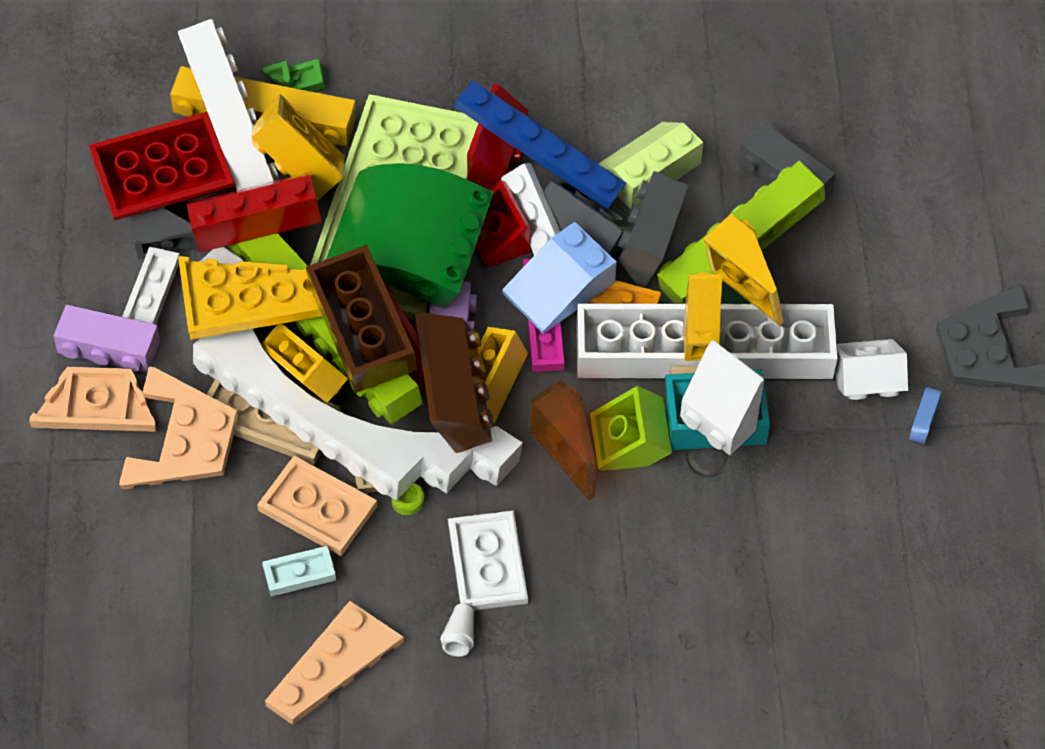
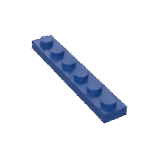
(539, 144)

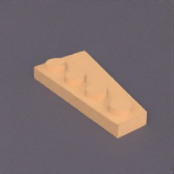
(338, 655)

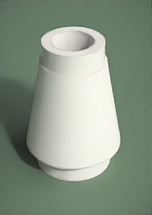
(459, 631)

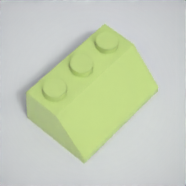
(666, 149)

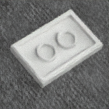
(488, 560)

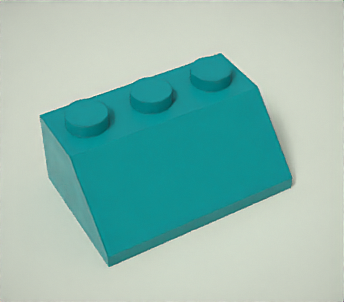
(686, 438)

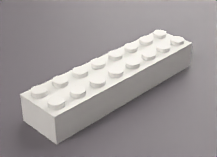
(649, 340)

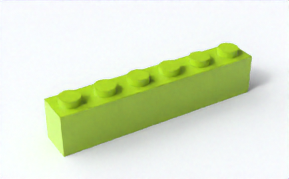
(768, 212)

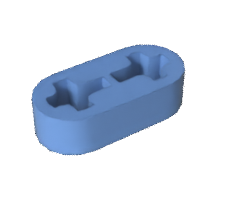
(925, 415)

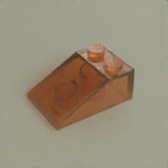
(563, 432)

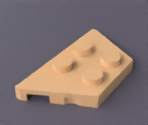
(95, 401)

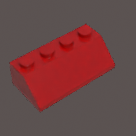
(253, 212)

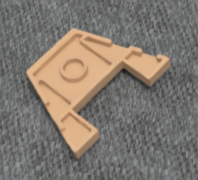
(196, 436)

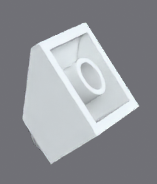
(871, 368)

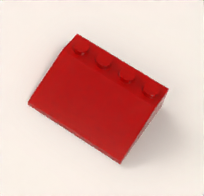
(160, 166)

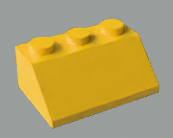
(298, 146)

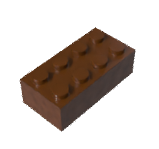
(361, 318)

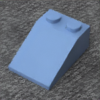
(561, 276)

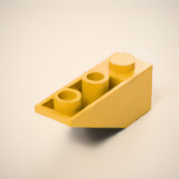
(701, 314)

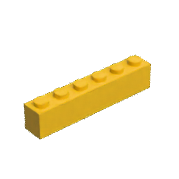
(328, 113)

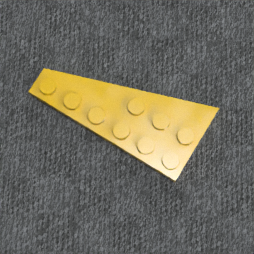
(243, 296)

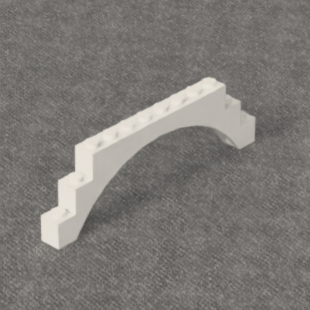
(378, 454)

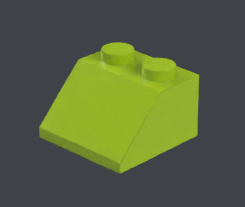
(631, 431)

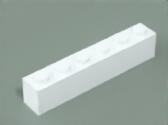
(225, 104)

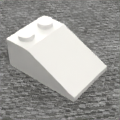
(723, 399)

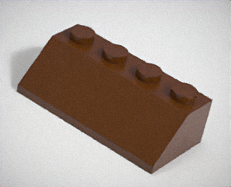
(454, 380)

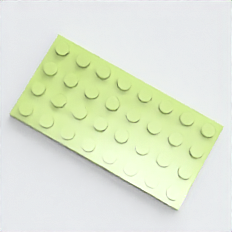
(405, 134)

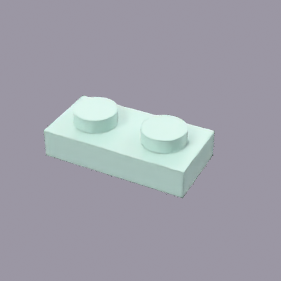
(299, 571)

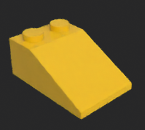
(738, 257)

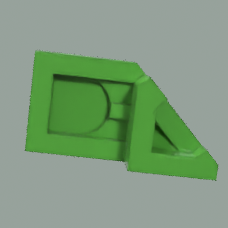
(303, 76)

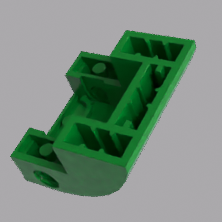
(416, 227)

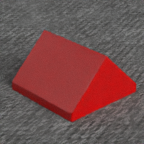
(504, 230)

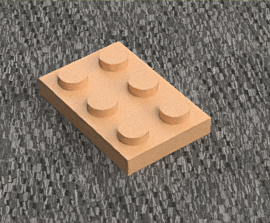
(317, 505)

